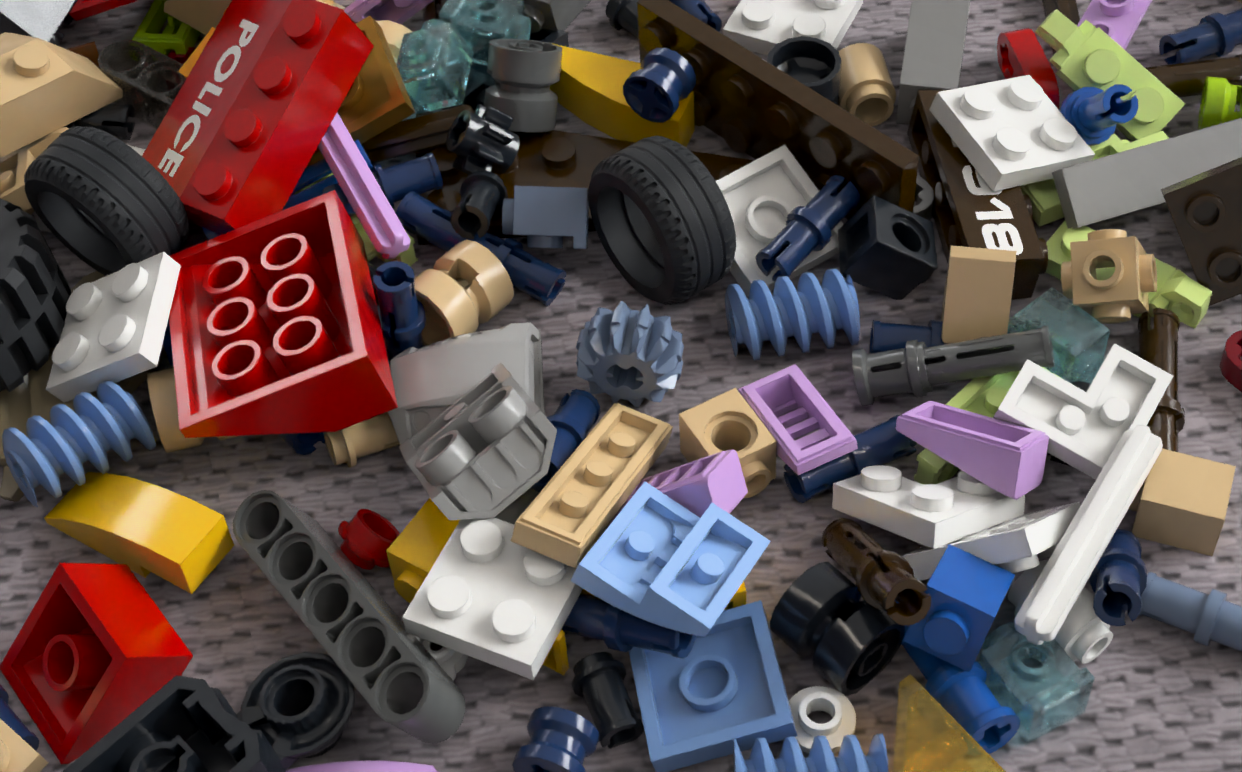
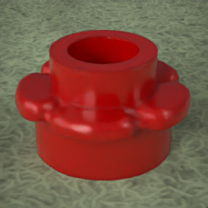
(367, 539)

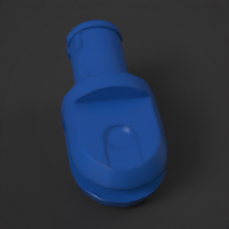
(1098, 111)

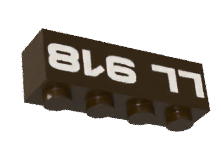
(967, 208)

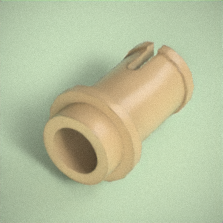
(361, 440)

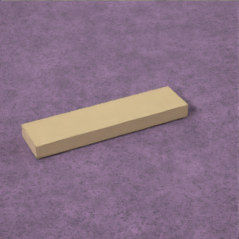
(592, 485)

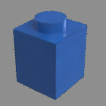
(963, 607)

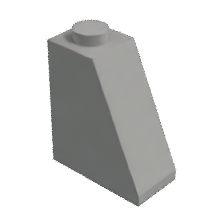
(932, 50)

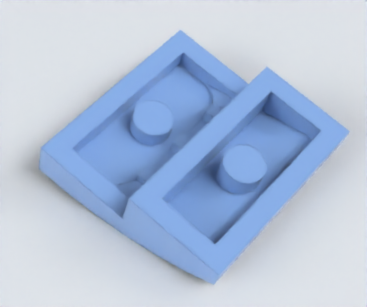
(670, 562)

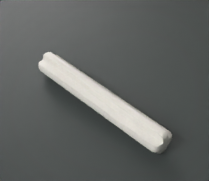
(1088, 536)

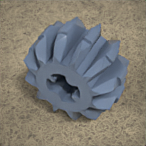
(629, 354)

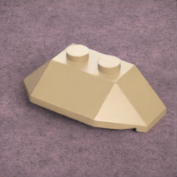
(45, 89)

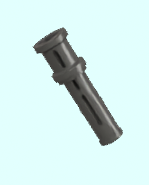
(921, 367)

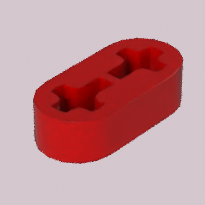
(1022, 55)

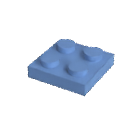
(715, 694)

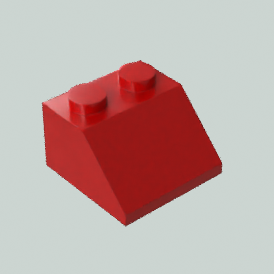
(91, 655)

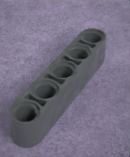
(349, 618)

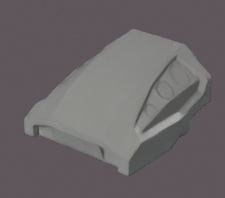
(442, 372)
(482, 449)

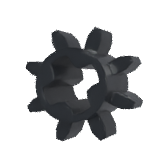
(482, 141)

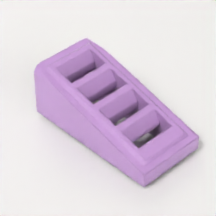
(794, 409)
(987, 448)
(701, 482)

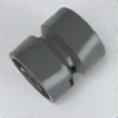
(523, 82)

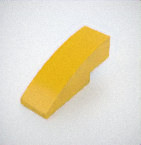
(594, 93)
(144, 528)

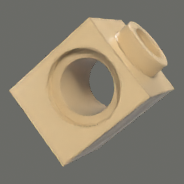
(730, 425)

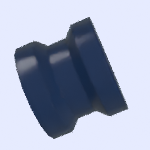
(659, 85)
(556, 742)

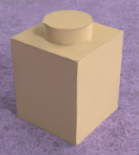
(1183, 502)

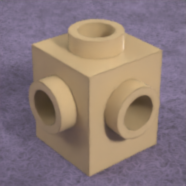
(1124, 291)

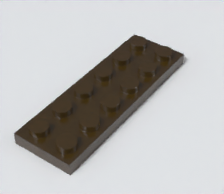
(765, 108)

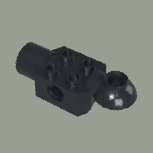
(187, 726)

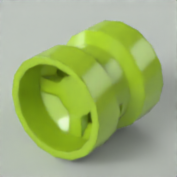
(1219, 102)

